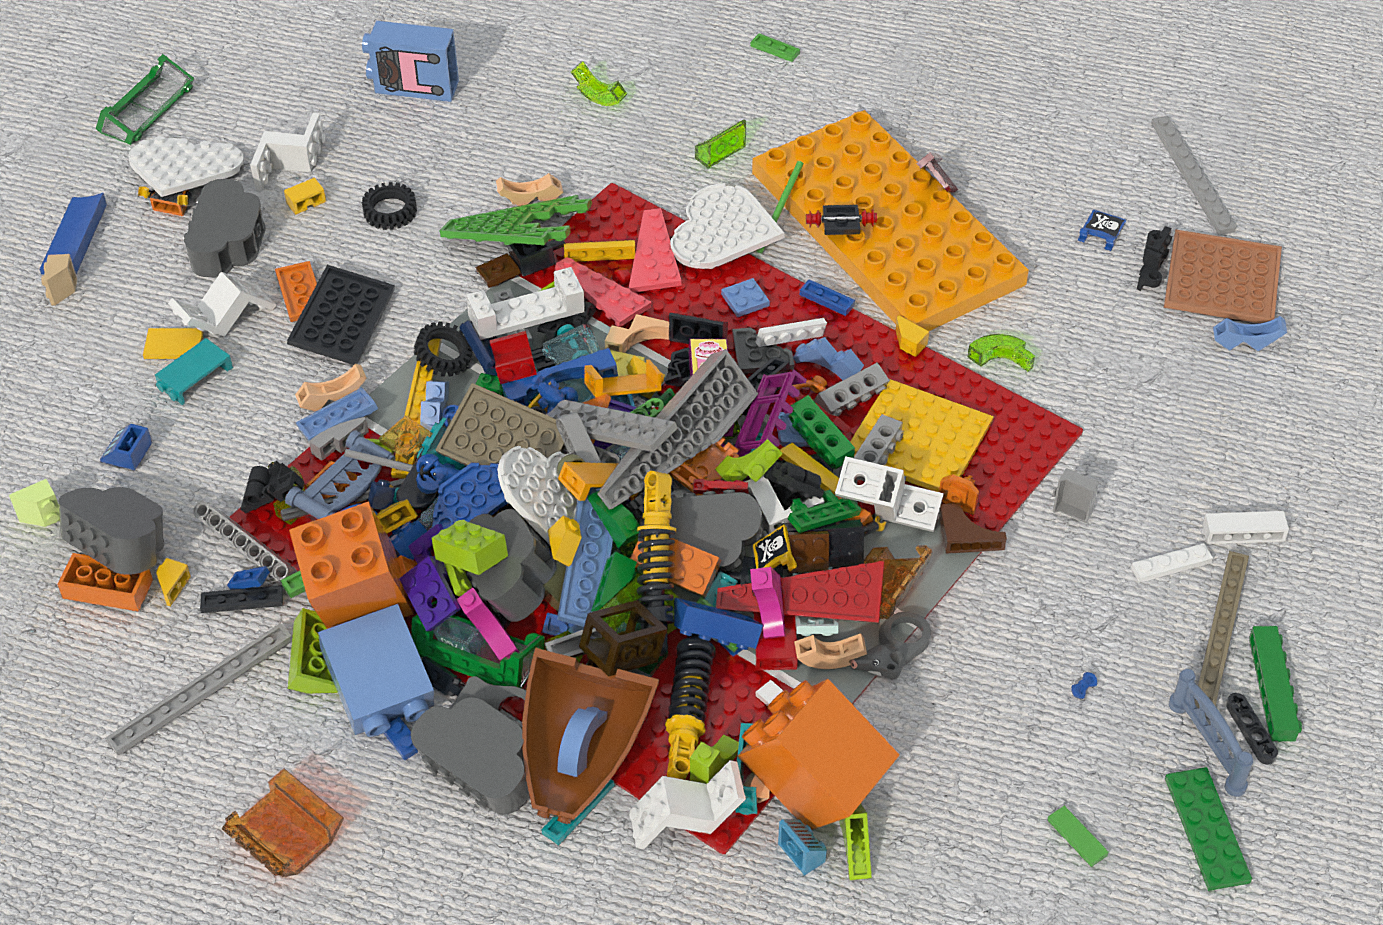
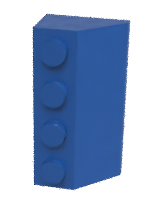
(716, 623)

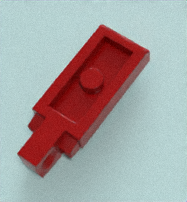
(718, 486)

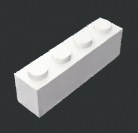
(1245, 527)

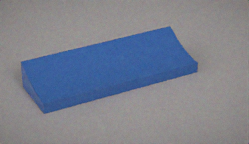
(77, 228)

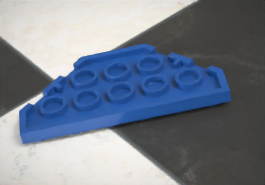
(469, 494)

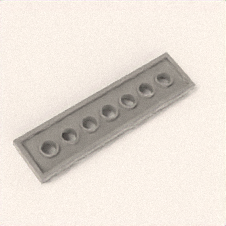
(618, 426)

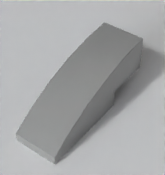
(335, 437)
(569, 644)

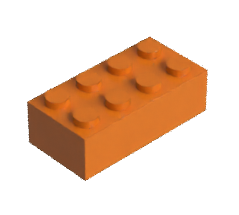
(692, 567)
(94, 583)

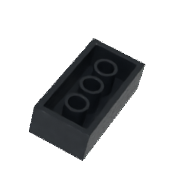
(845, 542)

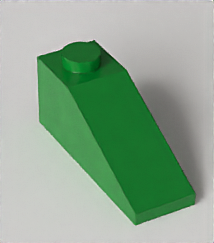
(618, 520)
(616, 574)

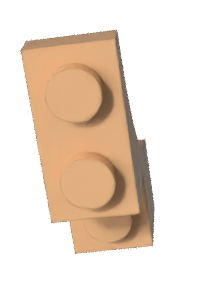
(524, 192)
(641, 329)
(315, 395)

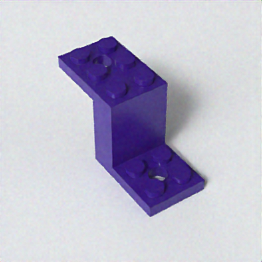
(428, 581)

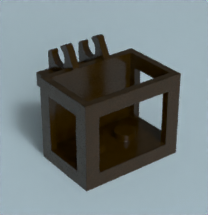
(623, 649)

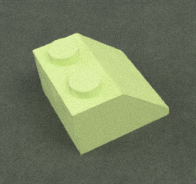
(36, 504)

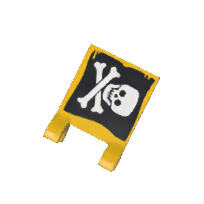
(774, 550)

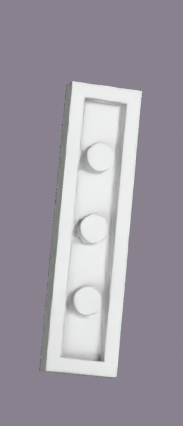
(791, 332)
(1171, 562)

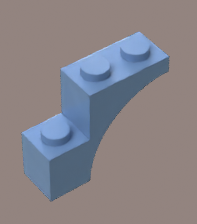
(1258, 336)
(822, 353)
(432, 408)

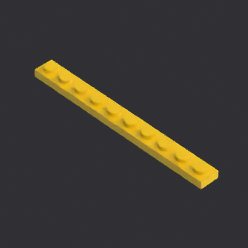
(413, 407)

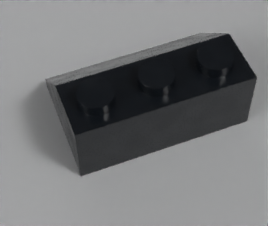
(687, 327)

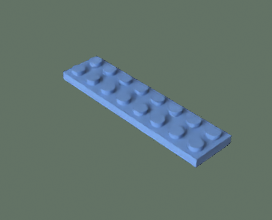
(585, 572)

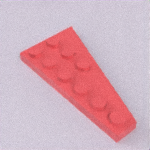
(654, 260)
(607, 295)

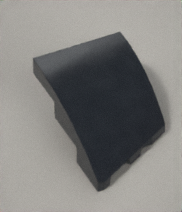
(678, 368)

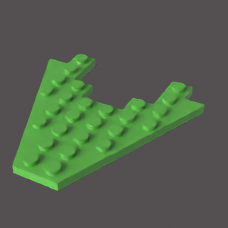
(515, 224)

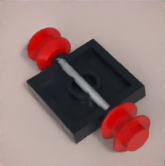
(841, 219)

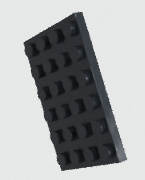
(341, 315)

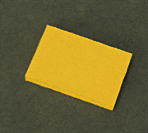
(170, 342)

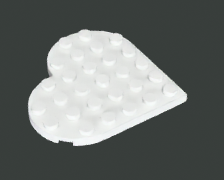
(179, 165)
(722, 227)
(534, 489)

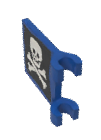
(1102, 226)

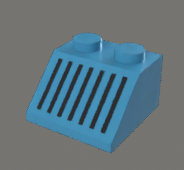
(801, 845)

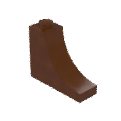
(963, 535)

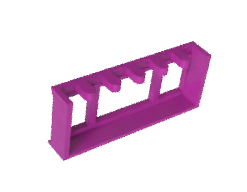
(759, 408)

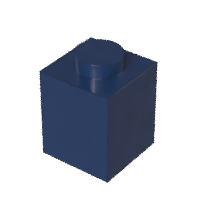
(381, 494)

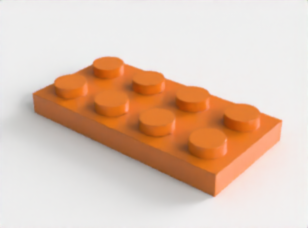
(296, 286)

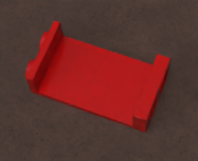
(513, 357)
(777, 652)

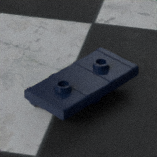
(481, 348)

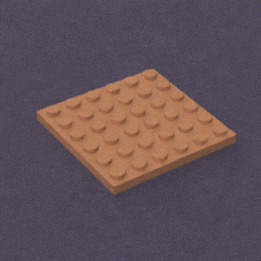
(1223, 277)

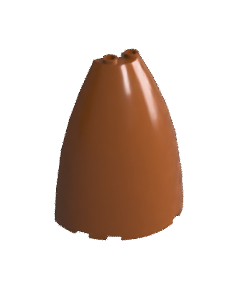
(553, 694)

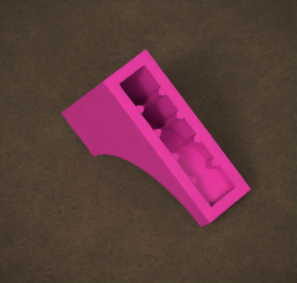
(767, 589)
(488, 624)

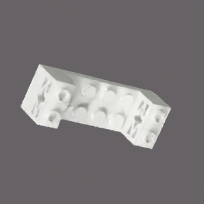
(526, 310)

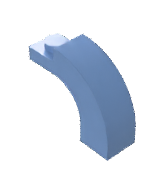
(576, 739)

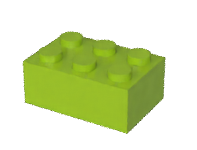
(469, 547)

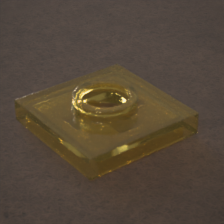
(405, 428)

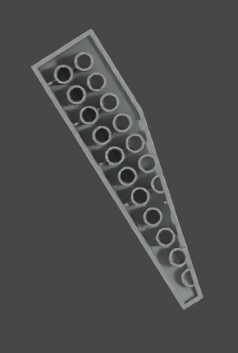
(702, 413)

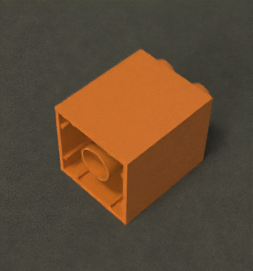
(349, 566)
(817, 753)

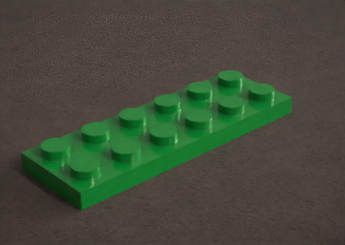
(1208, 829)

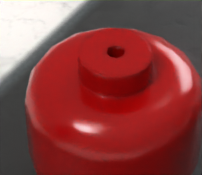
(621, 276)

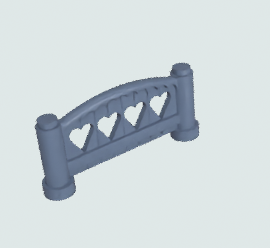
(312, 500)
(1183, 701)

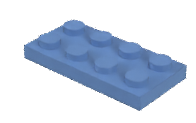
(347, 408)

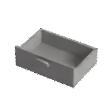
(1075, 495)

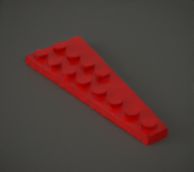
(838, 594)

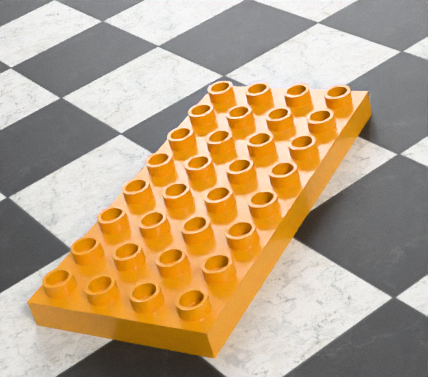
(924, 252)

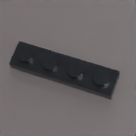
(241, 599)

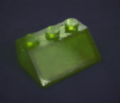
(721, 144)

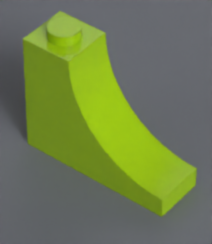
(708, 760)
(857, 844)

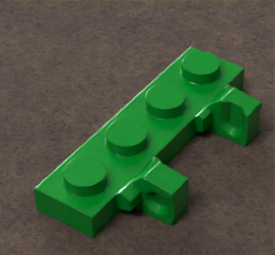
(831, 511)

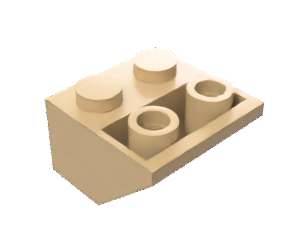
(59, 278)

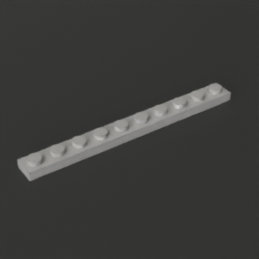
(1193, 175)
(198, 689)

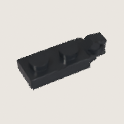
(442, 678)

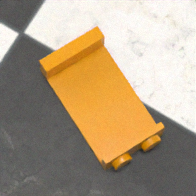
(623, 384)
(581, 476)

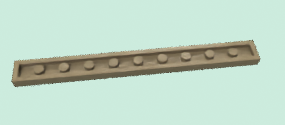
(1222, 625)

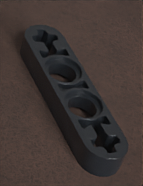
(1254, 727)

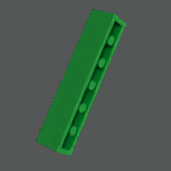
(1274, 684)

